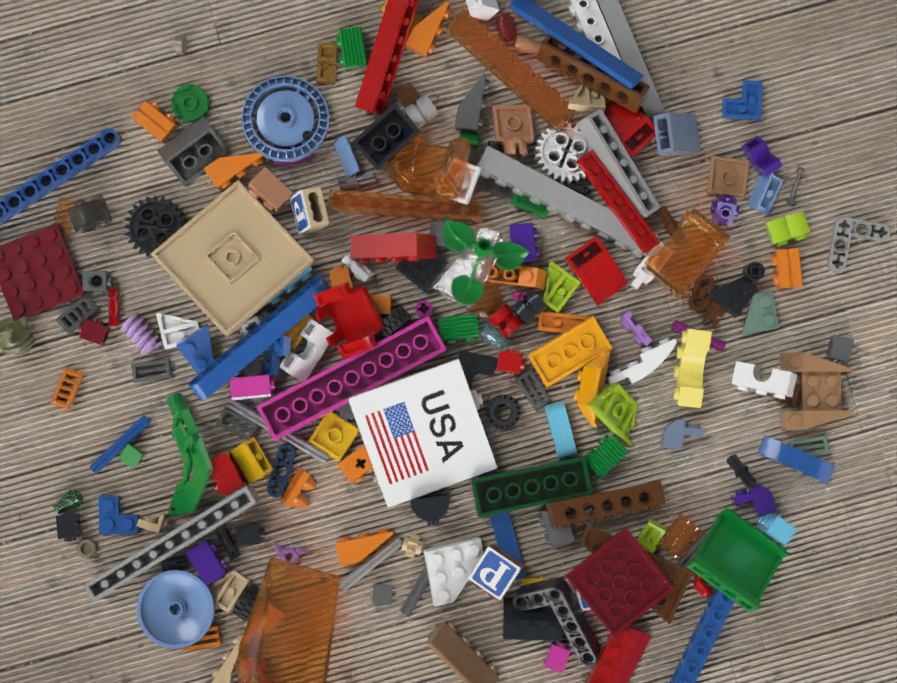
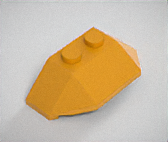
(591, 385)

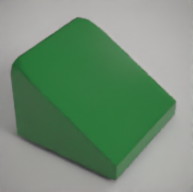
(471, 137)
(131, 456)

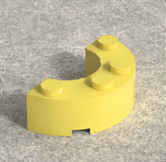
(690, 367)

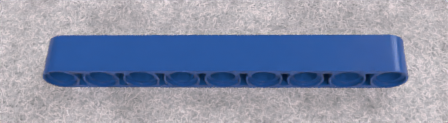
(54, 172)
(258, 339)

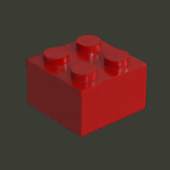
(227, 474)

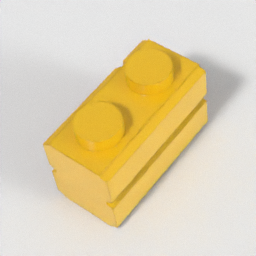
(251, 460)

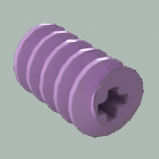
(140, 334)

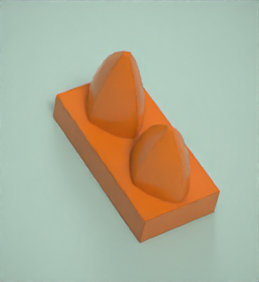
(301, 481)

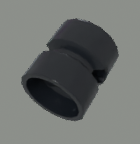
(528, 307)

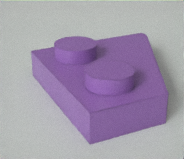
(640, 335)

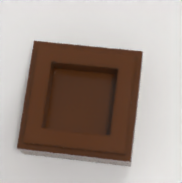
(407, 95)

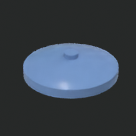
(175, 609)

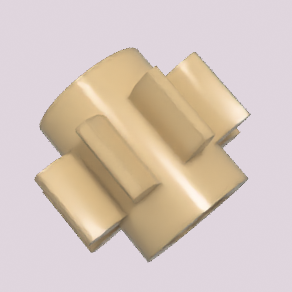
(412, 545)

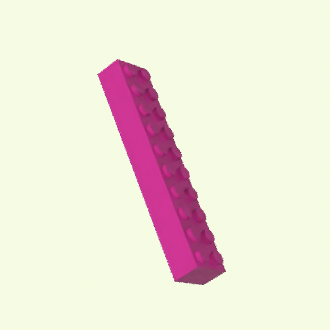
(357, 374)

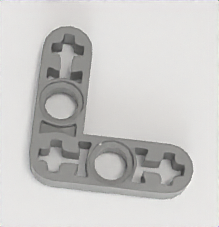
(852, 231)

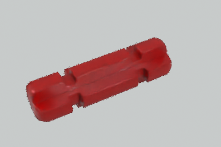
(114, 307)

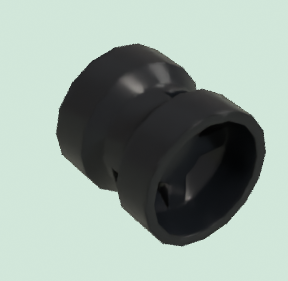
(753, 274)

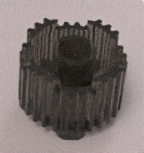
(89, 214)

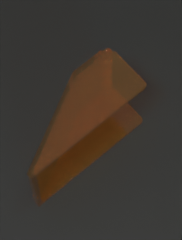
(289, 626)

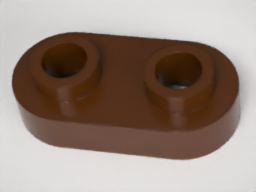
(700, 293)

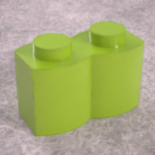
(787, 228)

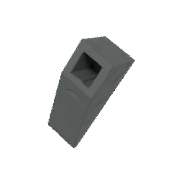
(469, 110)

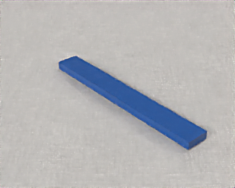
(577, 42)
(504, 531)

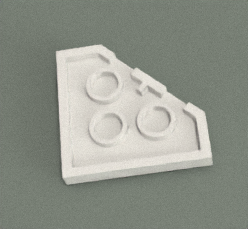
(450, 568)

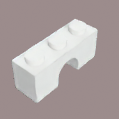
(302, 364)
(780, 383)

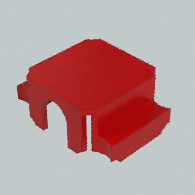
(353, 316)

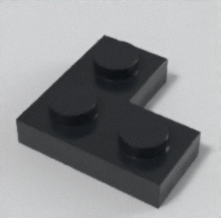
(476, 363)

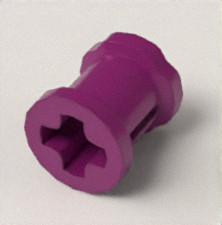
(419, 305)

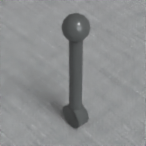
(790, 201)

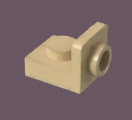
(150, 523)

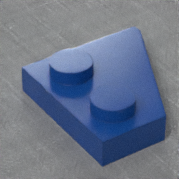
(197, 349)

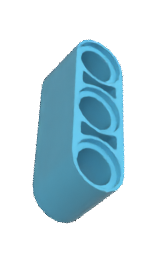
(560, 429)

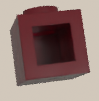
(94, 331)

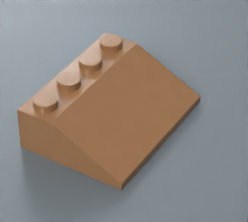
(459, 656)

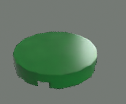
(190, 103)

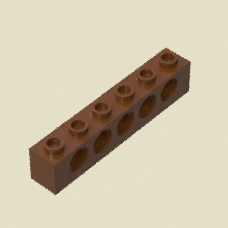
(583, 71)
(652, 491)

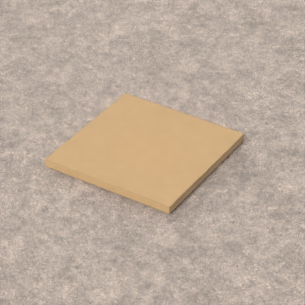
(232, 258)

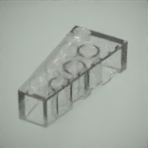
(465, 263)

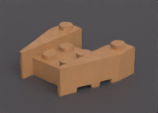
(817, 391)

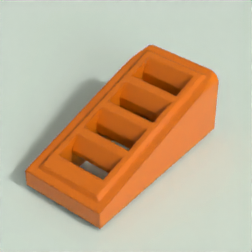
(58, 392)

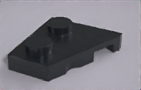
(734, 295)

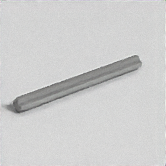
(291, 438)

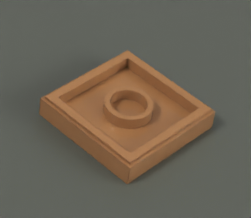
(727, 176)

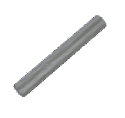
(371, 563)

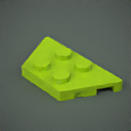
(616, 411)

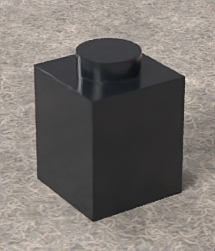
(68, 526)
(250, 534)

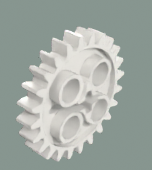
(548, 146)

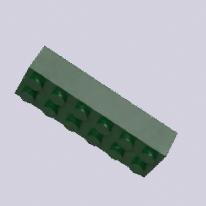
(530, 486)

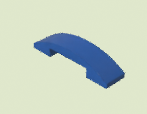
(796, 459)

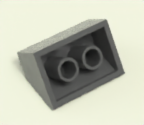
(193, 151)

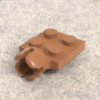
(513, 129)

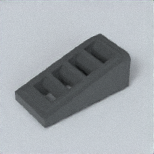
(67, 314)

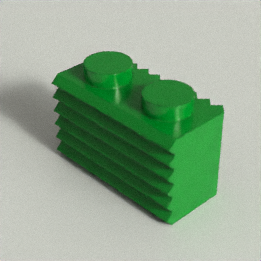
(352, 47)
(459, 327)
(605, 455)

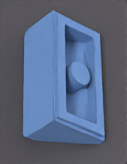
(346, 156)
(765, 193)

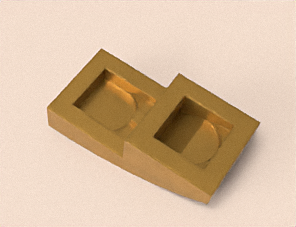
(327, 63)

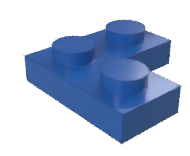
(748, 106)
(272, 355)
(112, 521)

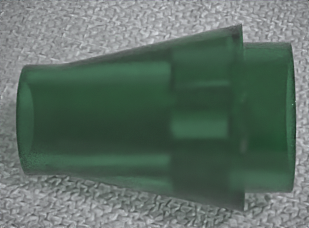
(69, 501)

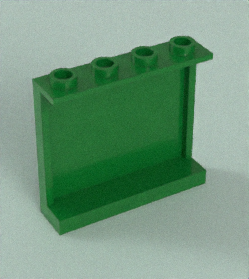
(737, 559)

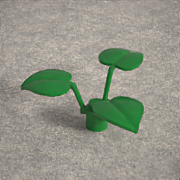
(460, 236)

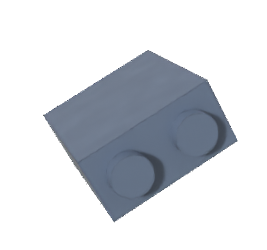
(676, 134)

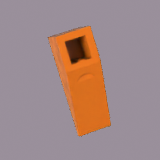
(424, 33)
(227, 169)
(521, 277)
(356, 549)

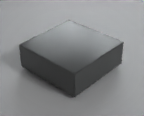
(382, 594)

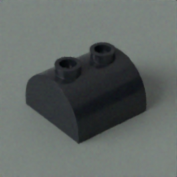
(431, 507)

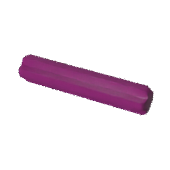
(715, 343)

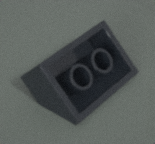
(385, 137)
(530, 624)

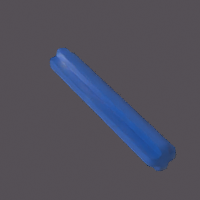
(120, 444)

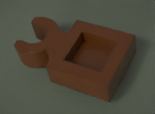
(713, 311)

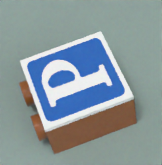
(495, 572)

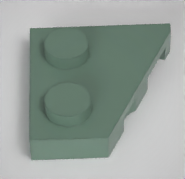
(761, 314)

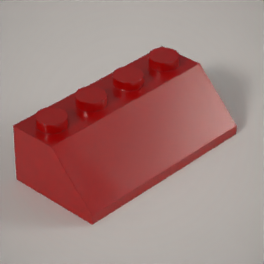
(619, 657)

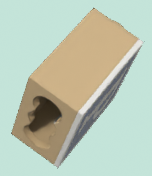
(309, 210)

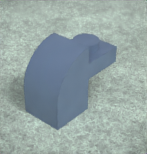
(674, 433)

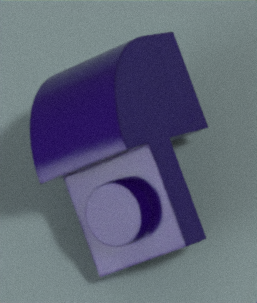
(761, 157)
(760, 496)

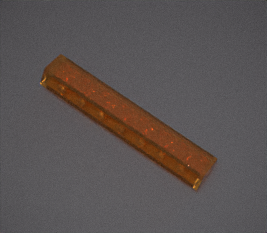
(511, 70)
(404, 206)

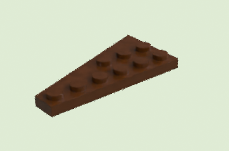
(677, 575)

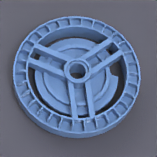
(285, 104)

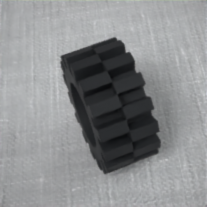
(394, 322)
(503, 423)
(246, 603)

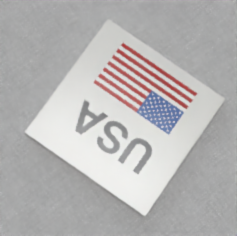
(422, 433)

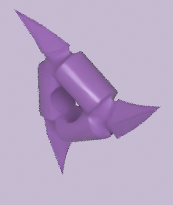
(294, 551)

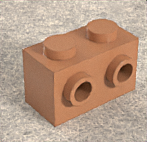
(269, 190)

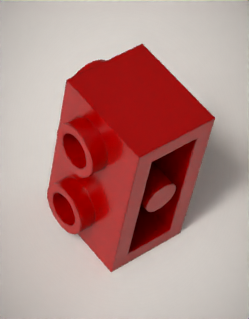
(510, 361)

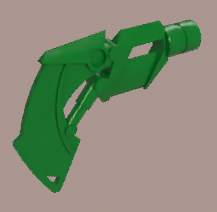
(192, 453)

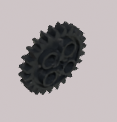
(160, 210)

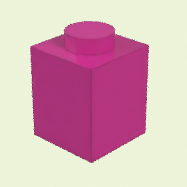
(557, 656)

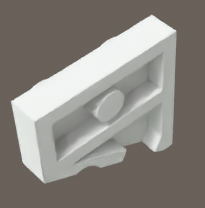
(175, 329)

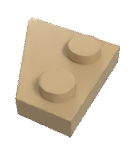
(587, 100)
(229, 590)

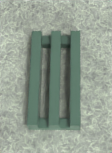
(818, 453)

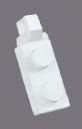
(640, 273)

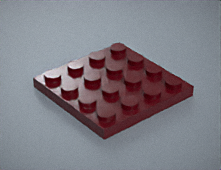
(38, 272)
(619, 582)

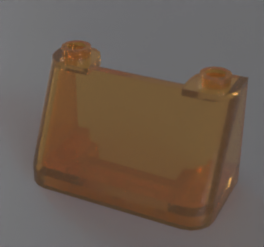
(430, 168)
(687, 253)

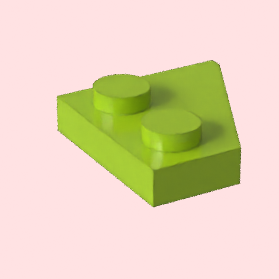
(558, 287)

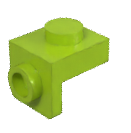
(651, 535)

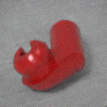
(701, 587)

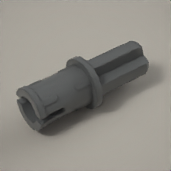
(357, 180)

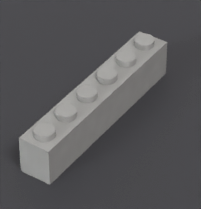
(617, 161)

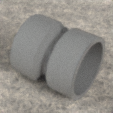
(423, 110)

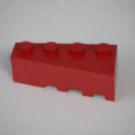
(393, 247)

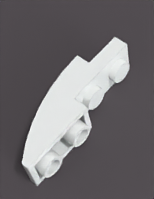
(650, 360)

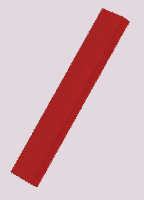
(618, 202)

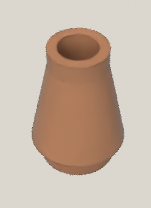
(524, 44)

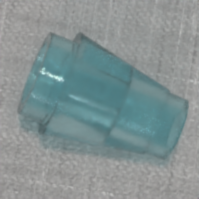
(492, 336)

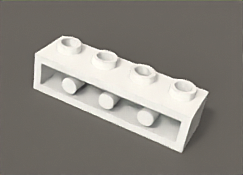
(592, 24)

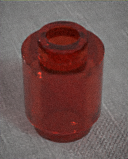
(506, 27)

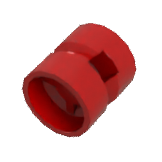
(505, 320)

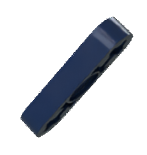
(273, 473)

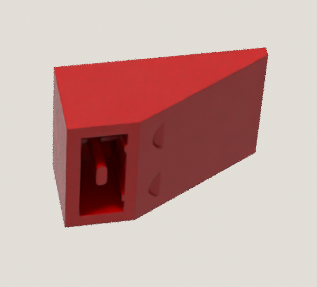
(632, 128)
(596, 270)

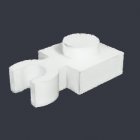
(360, 270)

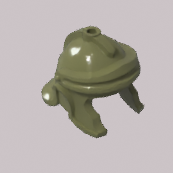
(15, 336)

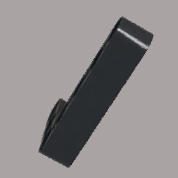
(570, 615)

